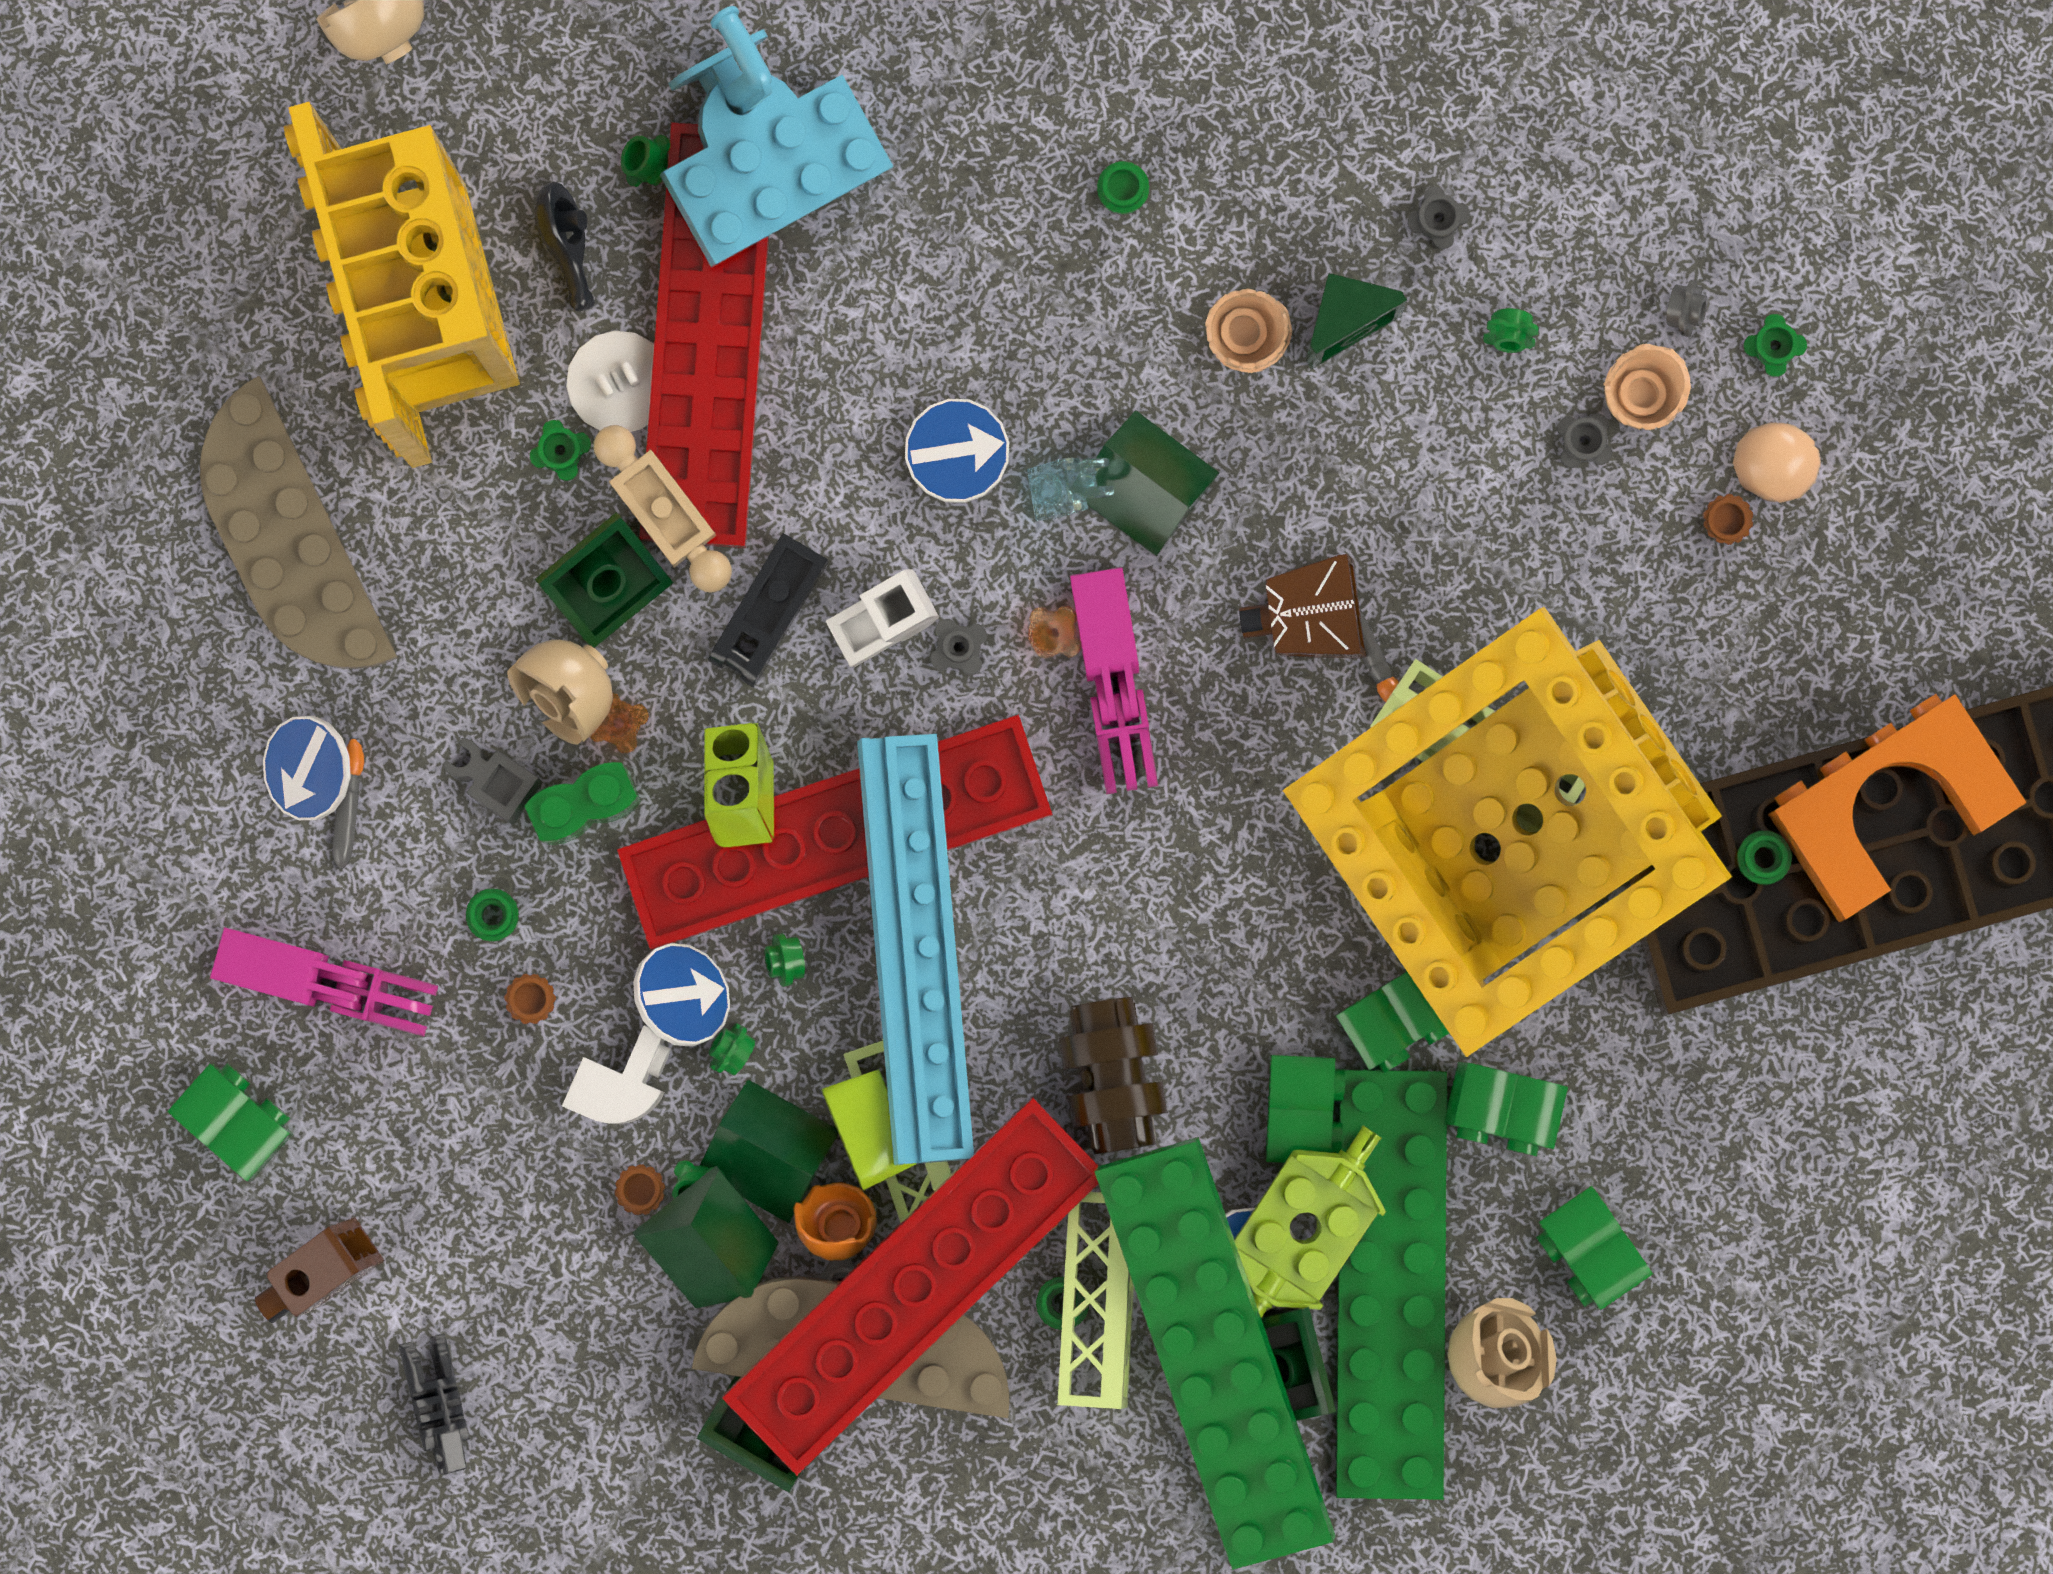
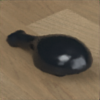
(554, 217)

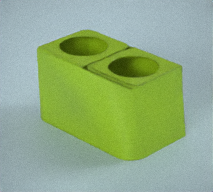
(741, 822)
(864, 1126)

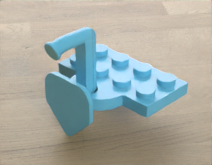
(764, 148)

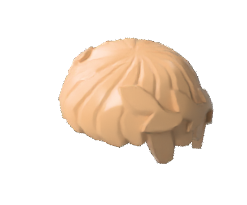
(1248, 330)
(1647, 387)

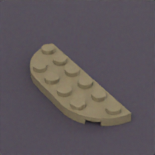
(285, 537)
(954, 1373)

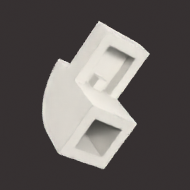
(883, 617)
(615, 1096)

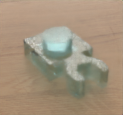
(1064, 485)

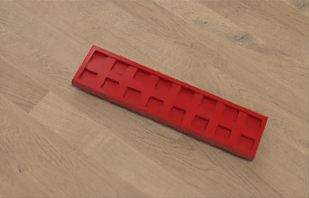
(706, 366)

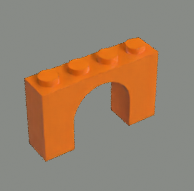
(1940, 744)

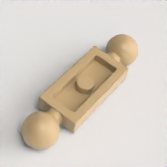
(662, 508)

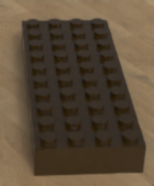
(1936, 869)

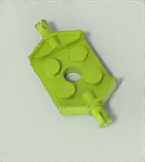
(1344, 1203)

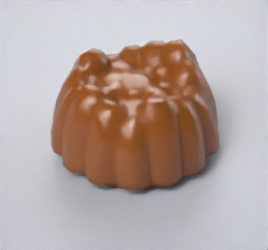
(1728, 519)
(530, 999)
(640, 1189)

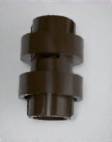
(1110, 1052)

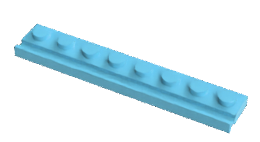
(915, 949)

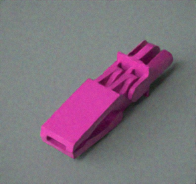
(1110, 653)
(298, 976)

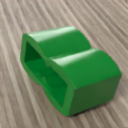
(570, 809)
(1390, 1022)
(1302, 1106)
(1505, 1106)
(231, 1120)
(1593, 1248)

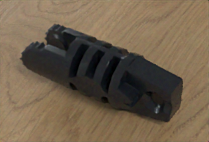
(437, 1405)

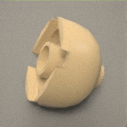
(372, 27)
(566, 686)
(1501, 1354)

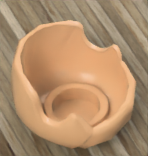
(1777, 462)

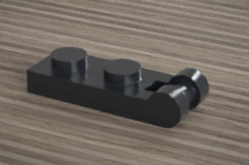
(769, 608)

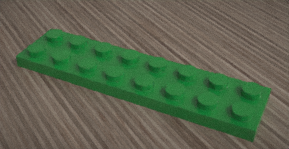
(1395, 1294)
(1215, 1353)

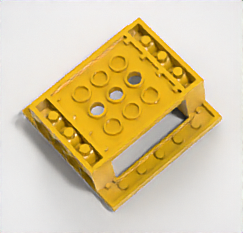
(391, 281)
(1414, 842)

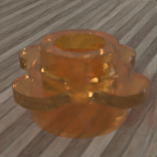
(1041, 634)
(622, 737)

